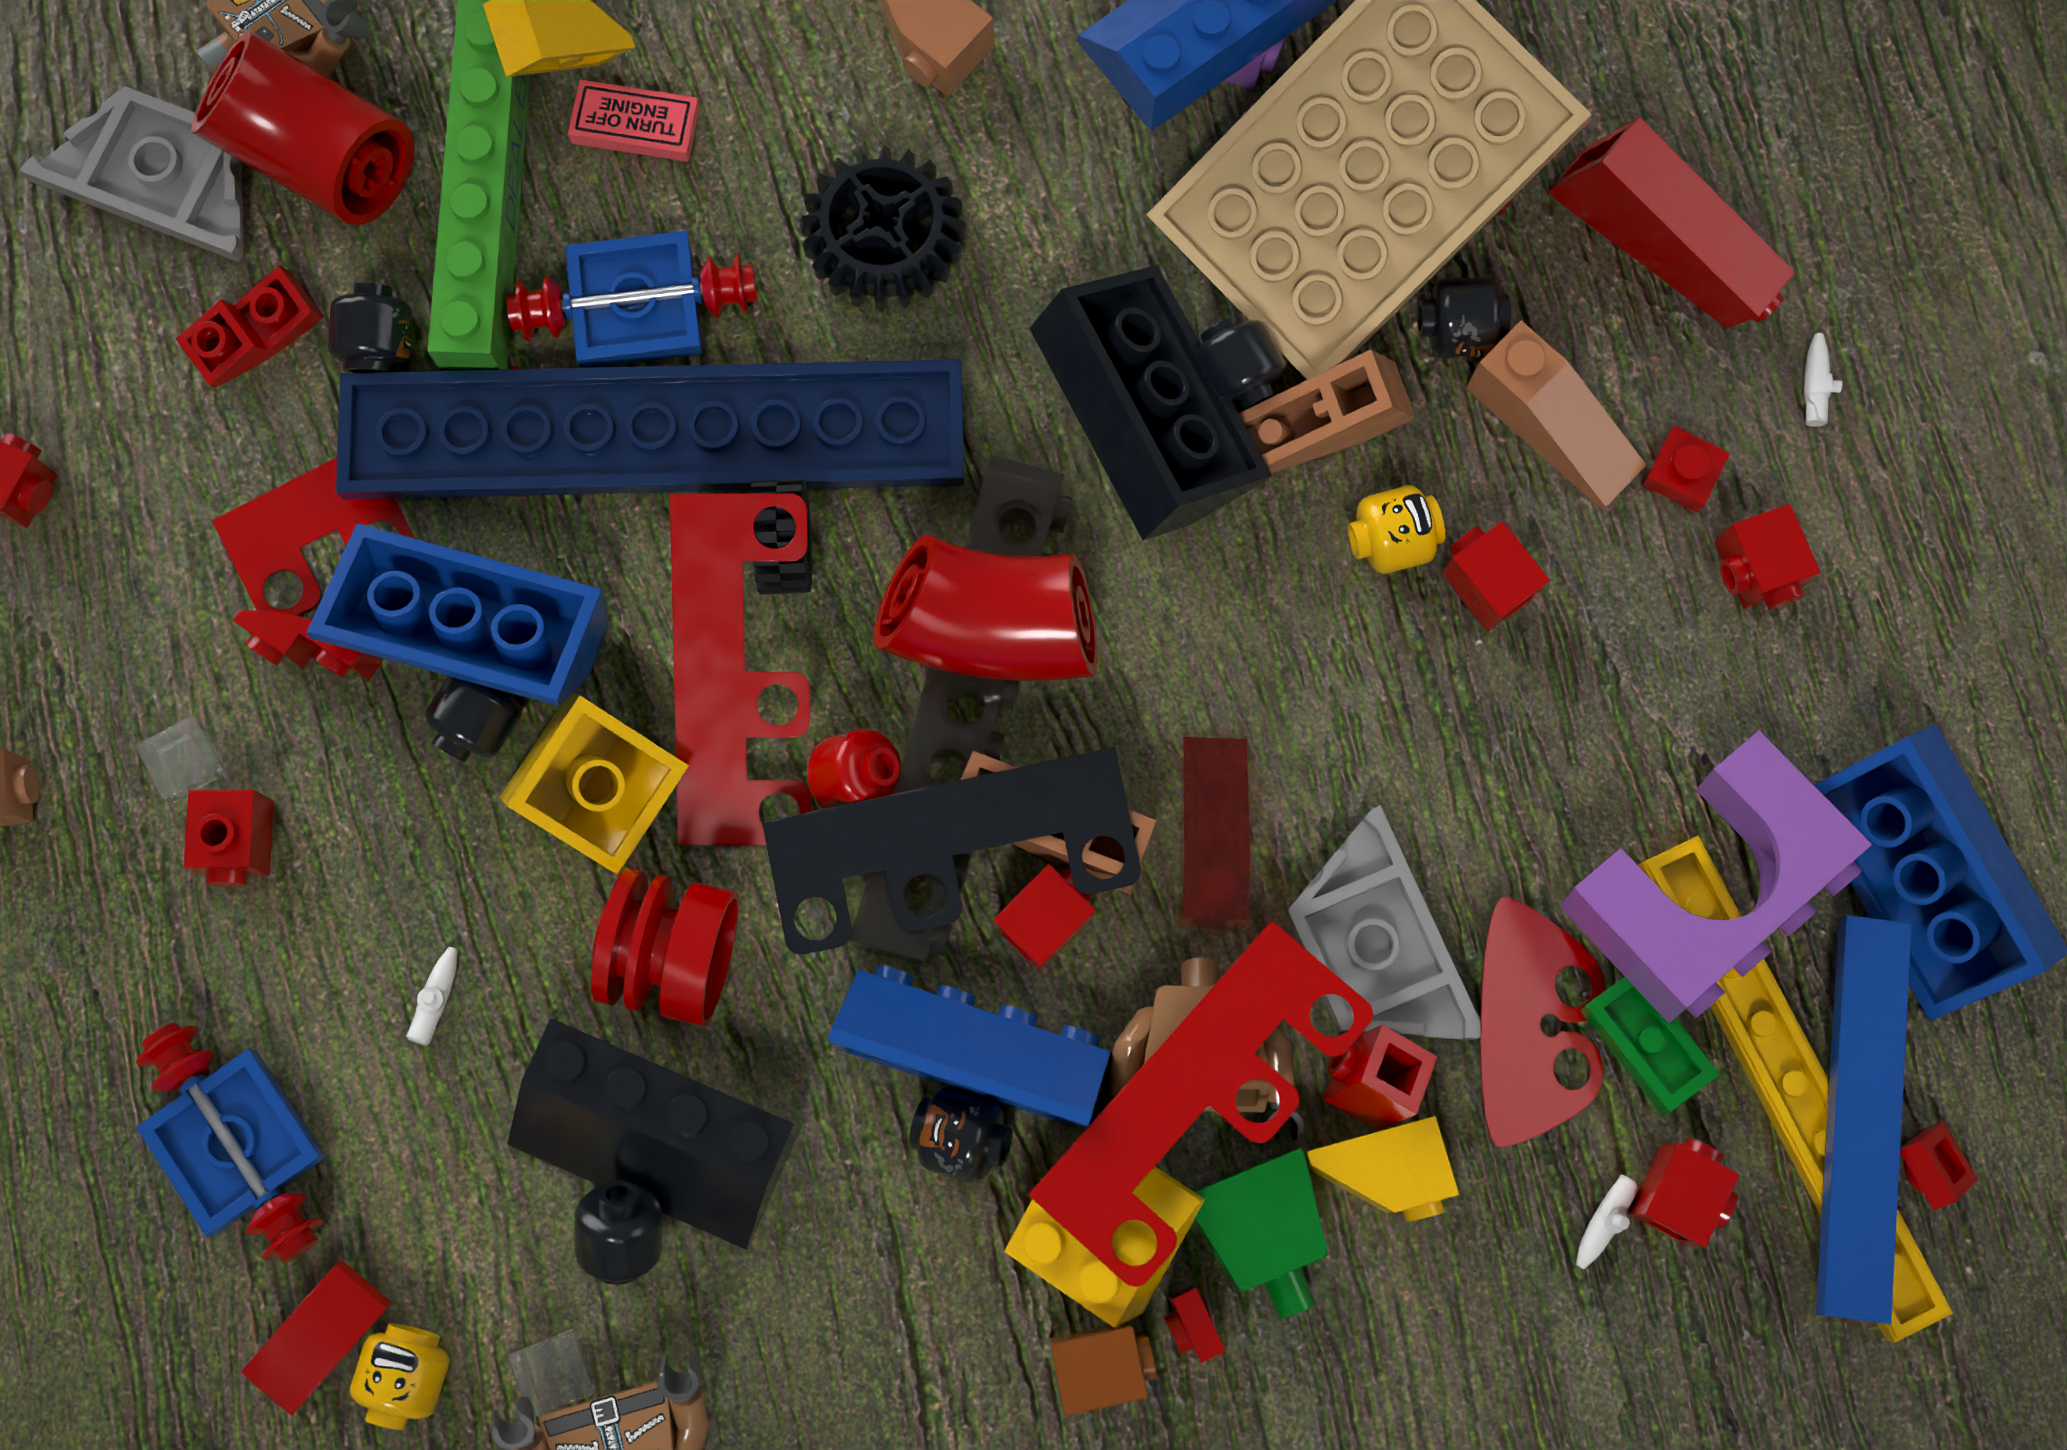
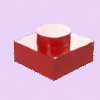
(1685, 469)
(1937, 1166)
(1192, 1326)

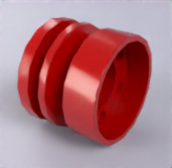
(651, 944)

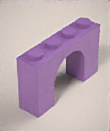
(1678, 956)

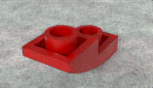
(245, 334)
(285, 635)
(316, 1337)

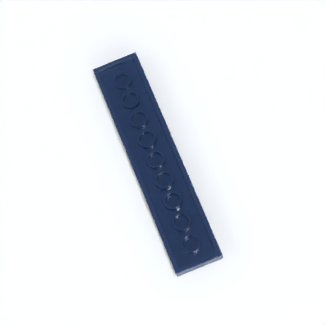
(649, 429)

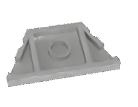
(150, 169)
(1380, 939)

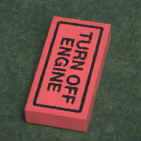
(634, 120)

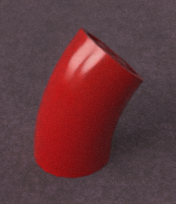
(305, 131)
(989, 613)

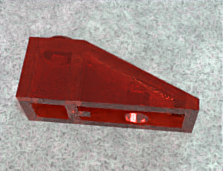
(1214, 834)

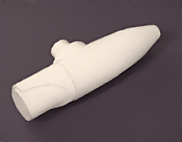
(1818, 382)
(433, 998)
(1607, 1220)

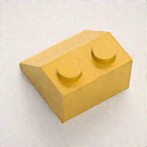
(593, 782)
(1070, 1267)

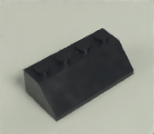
(1147, 400)
(647, 1125)

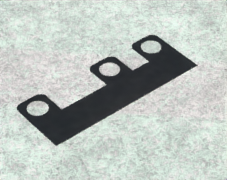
(928, 825)

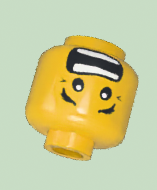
(1397, 529)
(399, 1375)

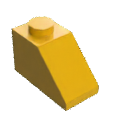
(553, 35)
(1391, 1168)

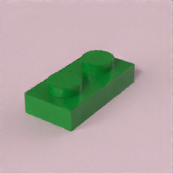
(1653, 1051)

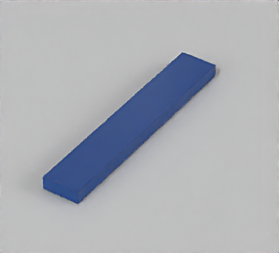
(1864, 1120)

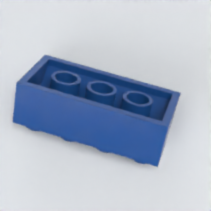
(1178, 50)
(462, 615)
(1945, 872)
(970, 1047)

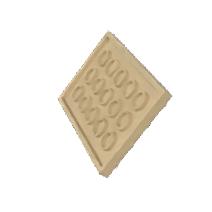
(1367, 171)

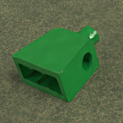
(1266, 1229)

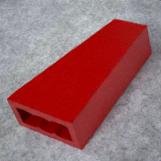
(1673, 224)

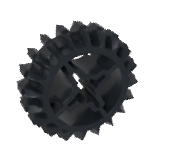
(916, 199)

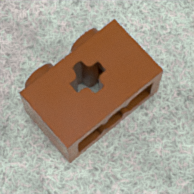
(1102, 1367)

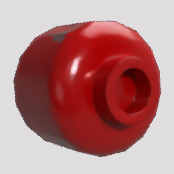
(853, 768)

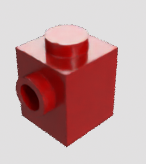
(23, 480)
(1766, 559)
(1493, 574)
(228, 836)
(1045, 917)
(1380, 1078)
(1686, 1193)

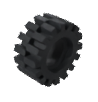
(775, 529)

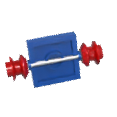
(632, 299)
(230, 1142)

